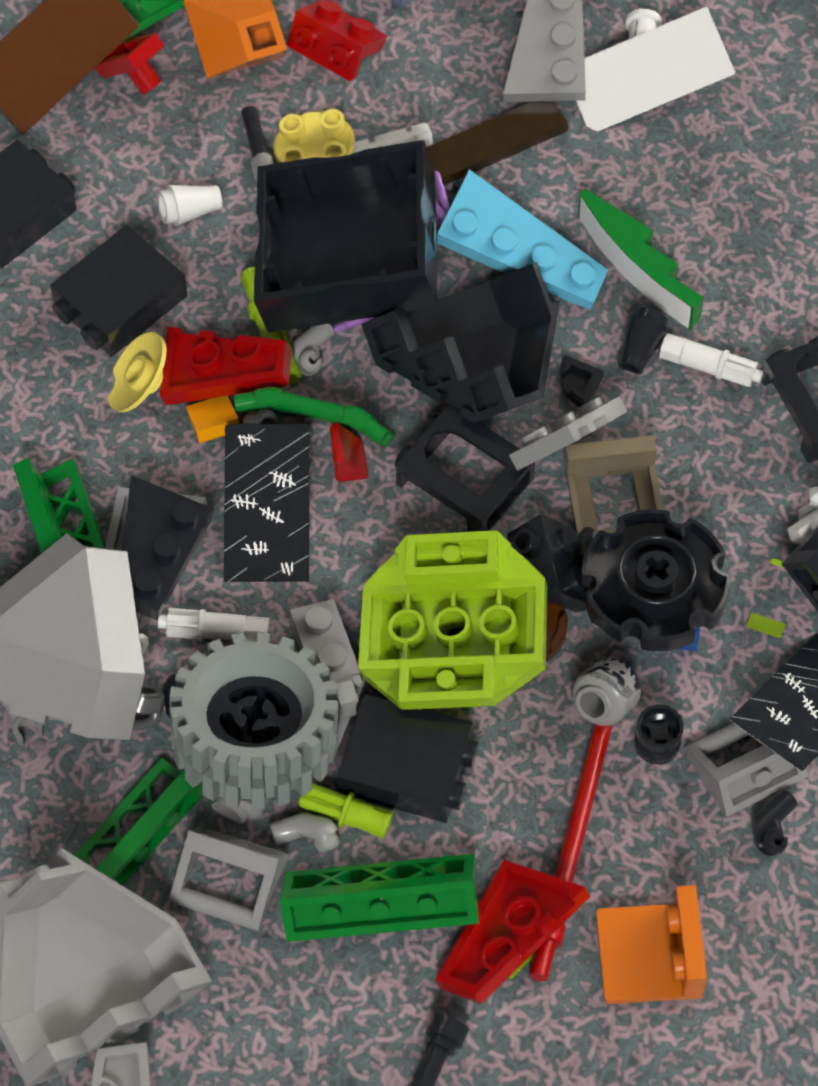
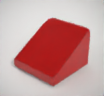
(347, 455)

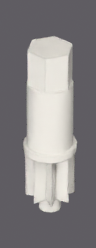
(710, 360)
(210, 625)

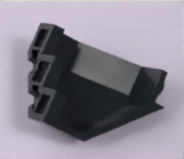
(478, 348)

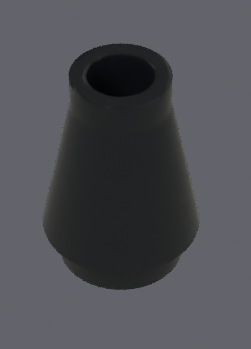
(642, 337)

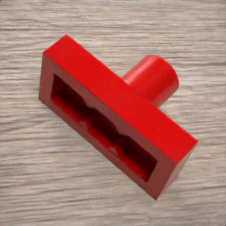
(132, 58)

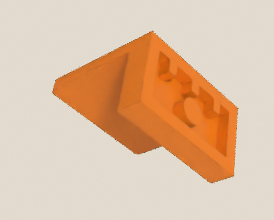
(652, 951)

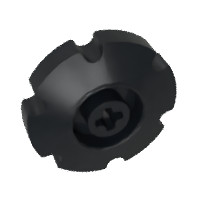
(655, 580)

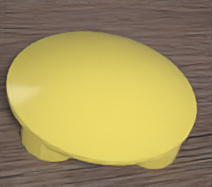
(313, 135)

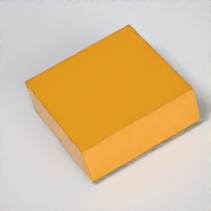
(210, 417)

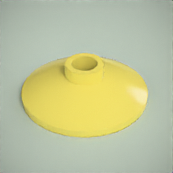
(138, 372)

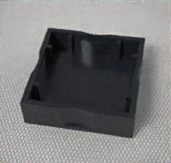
(346, 237)

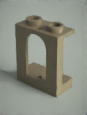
(610, 458)

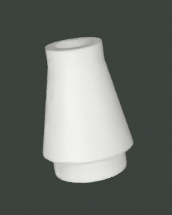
(186, 203)

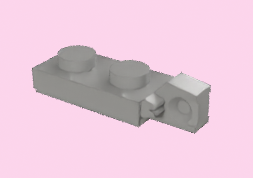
(323, 632)

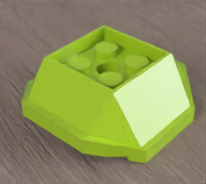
(445, 585)

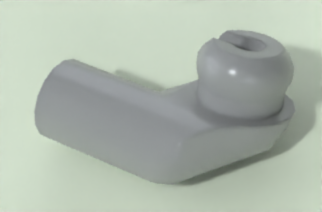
(307, 346)
(307, 825)

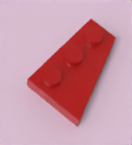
(218, 367)
(514, 921)

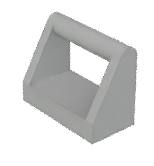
(744, 778)
(235, 852)

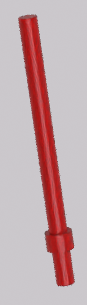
(574, 839)

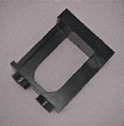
(782, 371)
(480, 511)

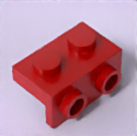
(334, 38)

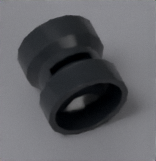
(662, 725)

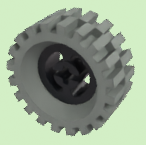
(218, 708)

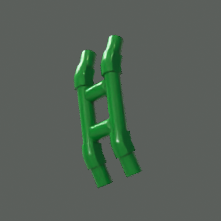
(349, 415)

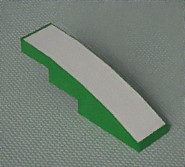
(631, 252)

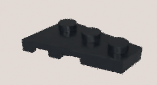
(160, 540)

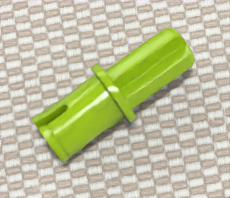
(347, 810)

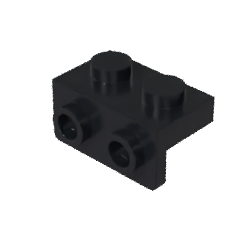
(556, 555)

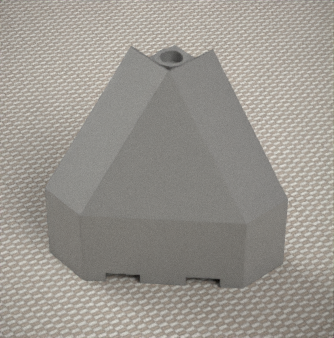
(72, 641)
(84, 966)

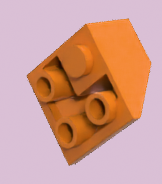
(235, 33)

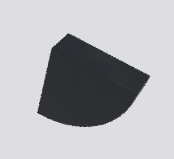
(579, 380)

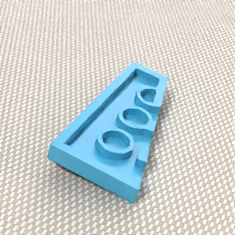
(507, 237)

